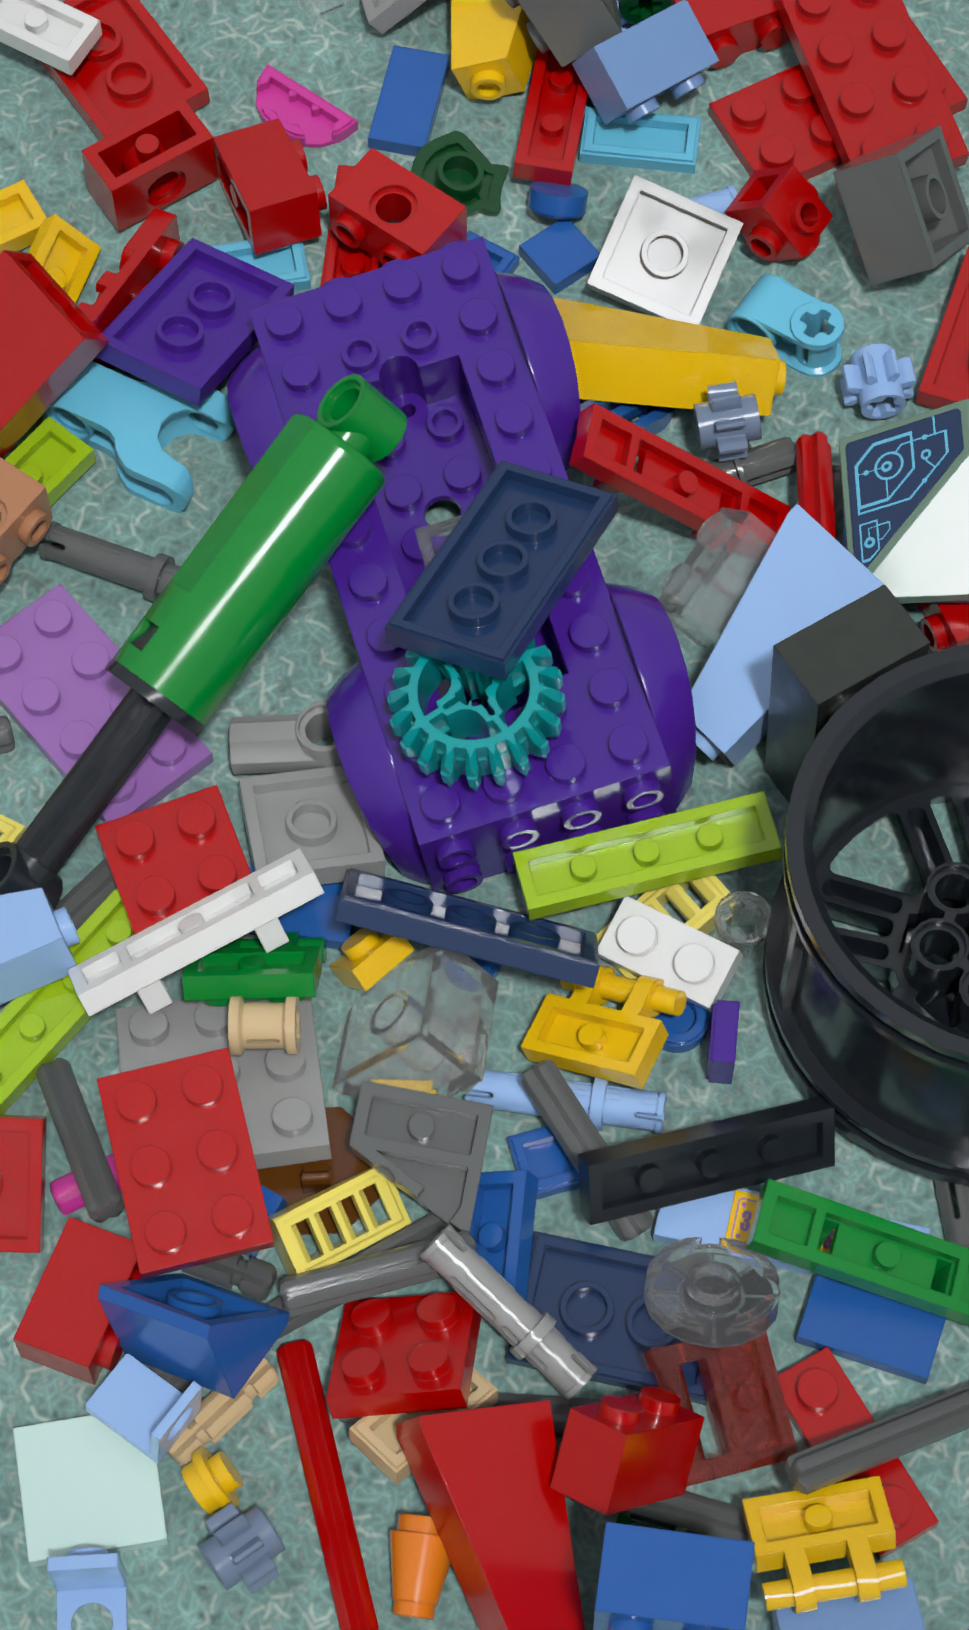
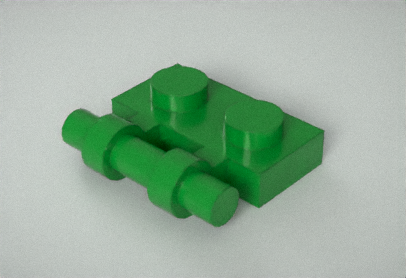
(250, 972)

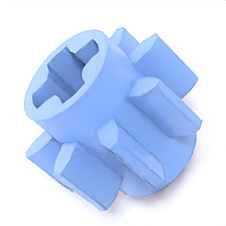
(878, 381)

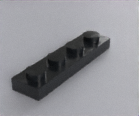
(706, 1160)

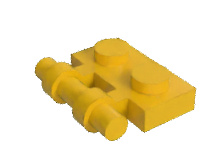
(600, 1039)
(822, 1526)

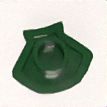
(462, 173)

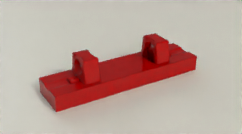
(664, 474)

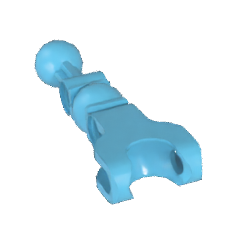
(134, 425)

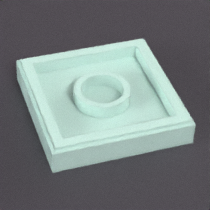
(86, 1490)

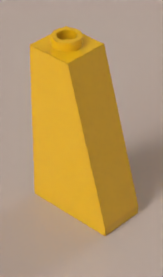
(490, 48)
(665, 360)

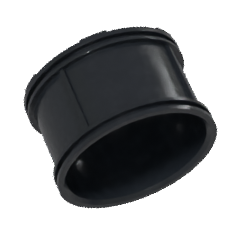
(878, 1056)

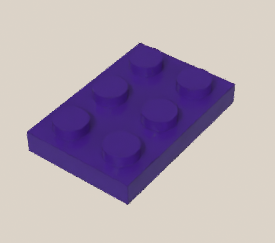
(191, 321)

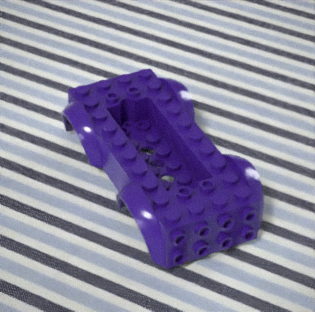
(482, 381)

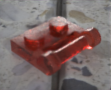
(742, 1400)

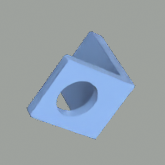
(144, 1407)
(89, 1578)

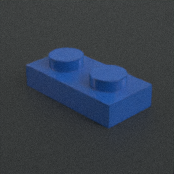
(505, 1223)

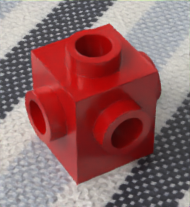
(780, 214)

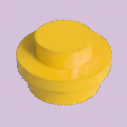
(212, 1480)

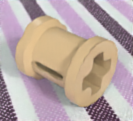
(264, 1025)

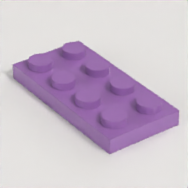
(64, 695)

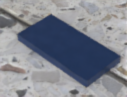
(501, 570)
(468, 927)

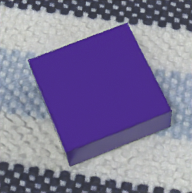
(722, 1041)

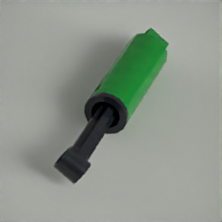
(220, 609)

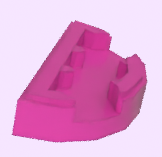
(301, 111)

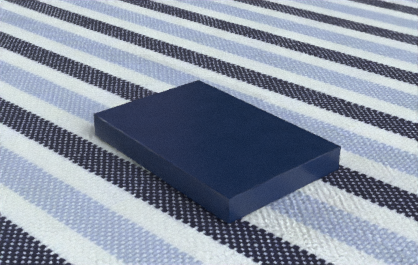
(601, 1310)

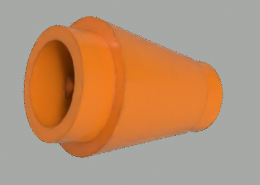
(417, 1566)

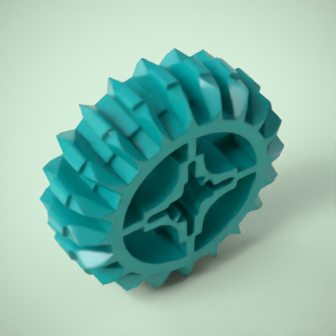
(441, 734)

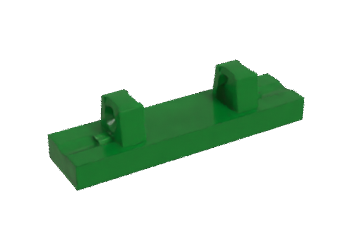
(863, 1250)

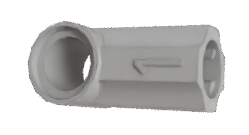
(282, 742)

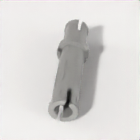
(505, 1309)

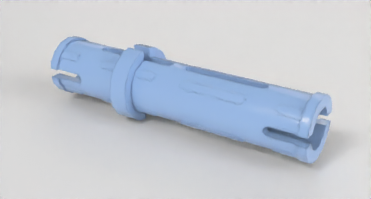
(600, 1100)

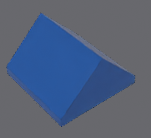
(192, 1328)

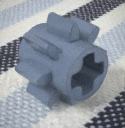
(727, 421)
(241, 1548)

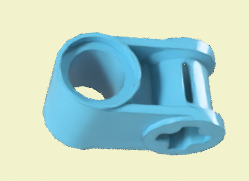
(793, 324)

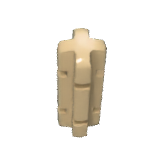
(221, 1413)

